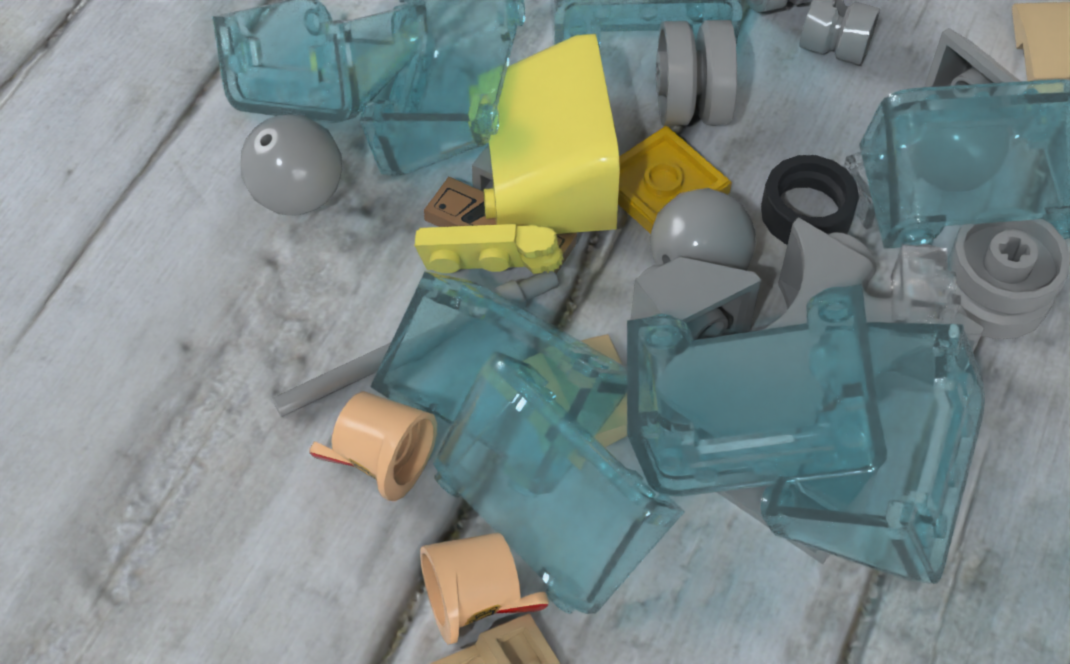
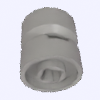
(839, 28)

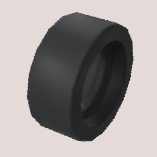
(813, 173)

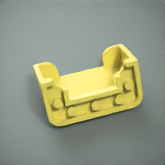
(555, 143)

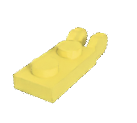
(488, 248)

